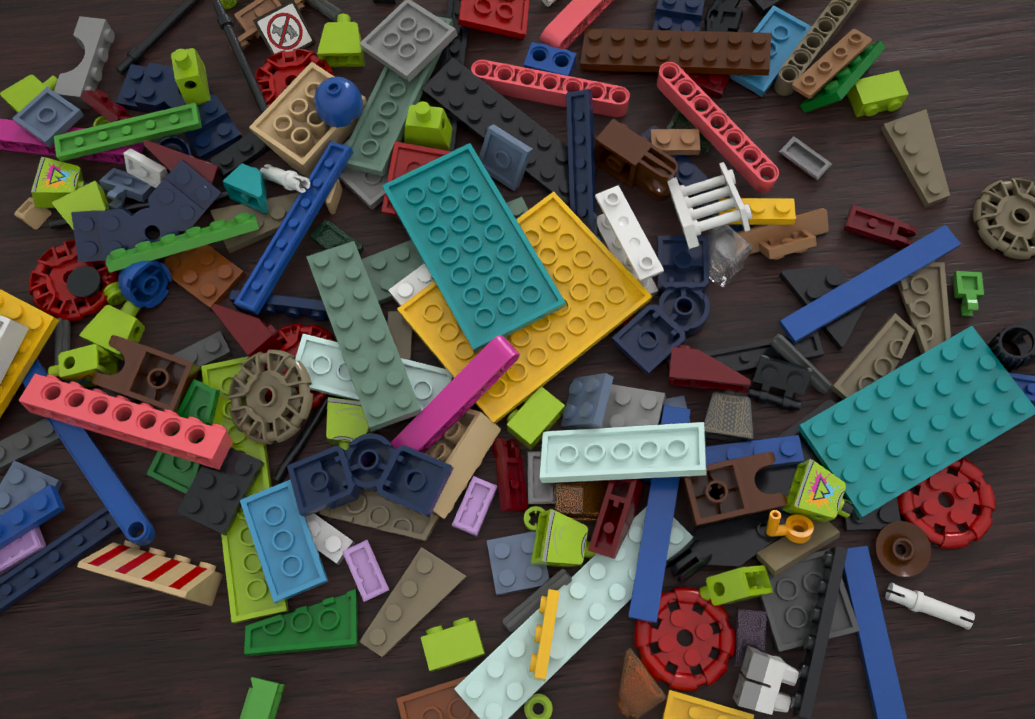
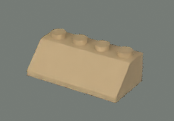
(464, 450)

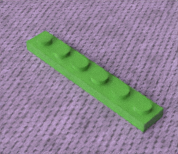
(127, 132)
(174, 244)

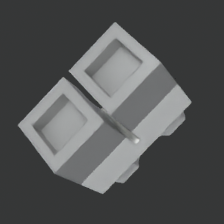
(761, 682)

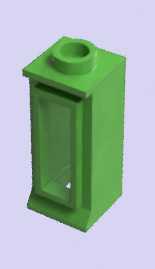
(262, 699)

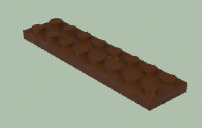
(691, 50)

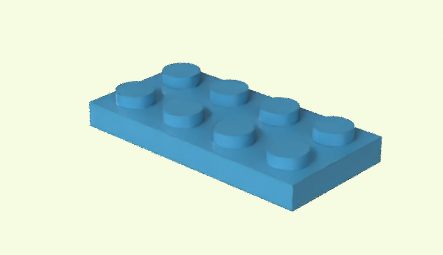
(785, 36)
(283, 542)

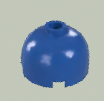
(338, 101)
(144, 283)

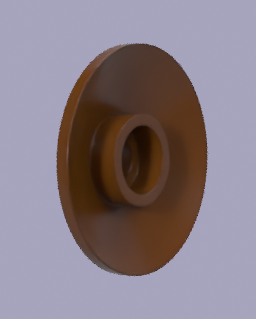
(915, 549)

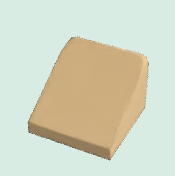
(333, 198)
(32, 216)

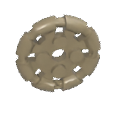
(1003, 217)
(283, 396)

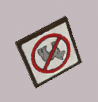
(284, 29)

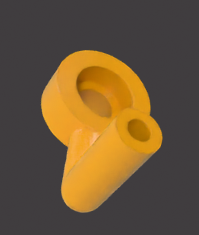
(793, 523)

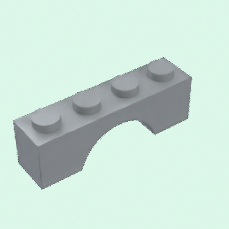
(95, 38)

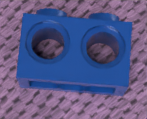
(549, 59)

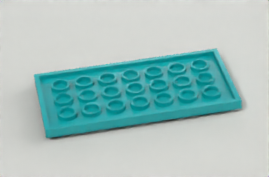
(473, 247)
(916, 420)

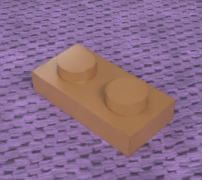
(676, 141)

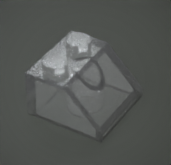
(726, 253)

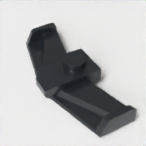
(724, 16)

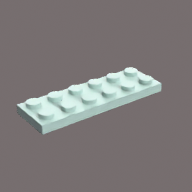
(331, 376)
(623, 453)

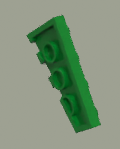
(845, 79)
(174, 471)
(310, 628)

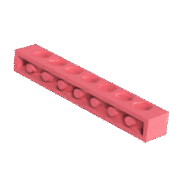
(42, 399)

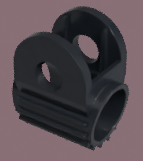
(1014, 336)

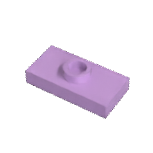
(474, 506)
(21, 550)
(365, 570)

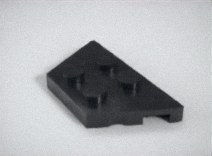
(814, 282)

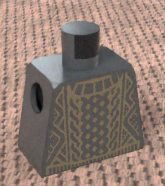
(728, 418)

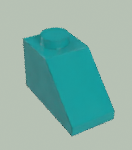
(248, 188)

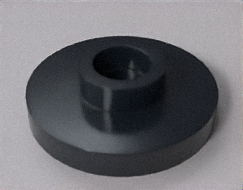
(84, 282)

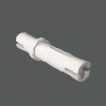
(288, 179)
(919, 602)

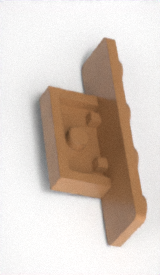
(252, 11)
(831, 63)
(780, 240)

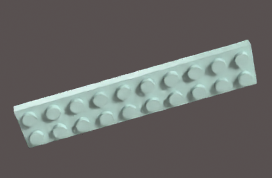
(583, 608)

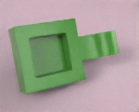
(969, 288)

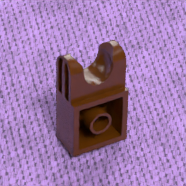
(634, 160)
(142, 373)
(737, 487)

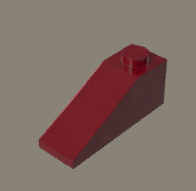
(171, 158)
(249, 331)
(698, 370)
(616, 516)

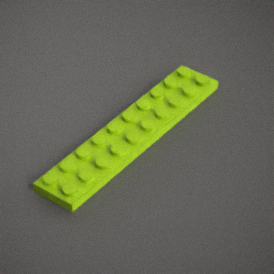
(244, 574)

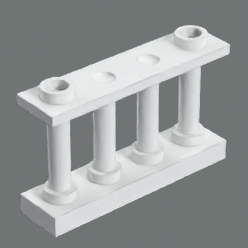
(688, 216)
(626, 239)

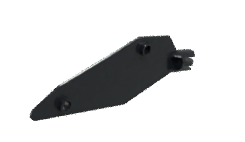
(739, 539)

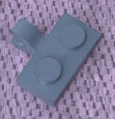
(123, 185)

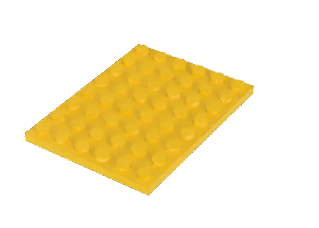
(597, 300)

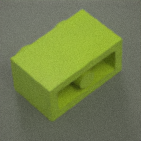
(878, 94)
(535, 417)
(452, 645)

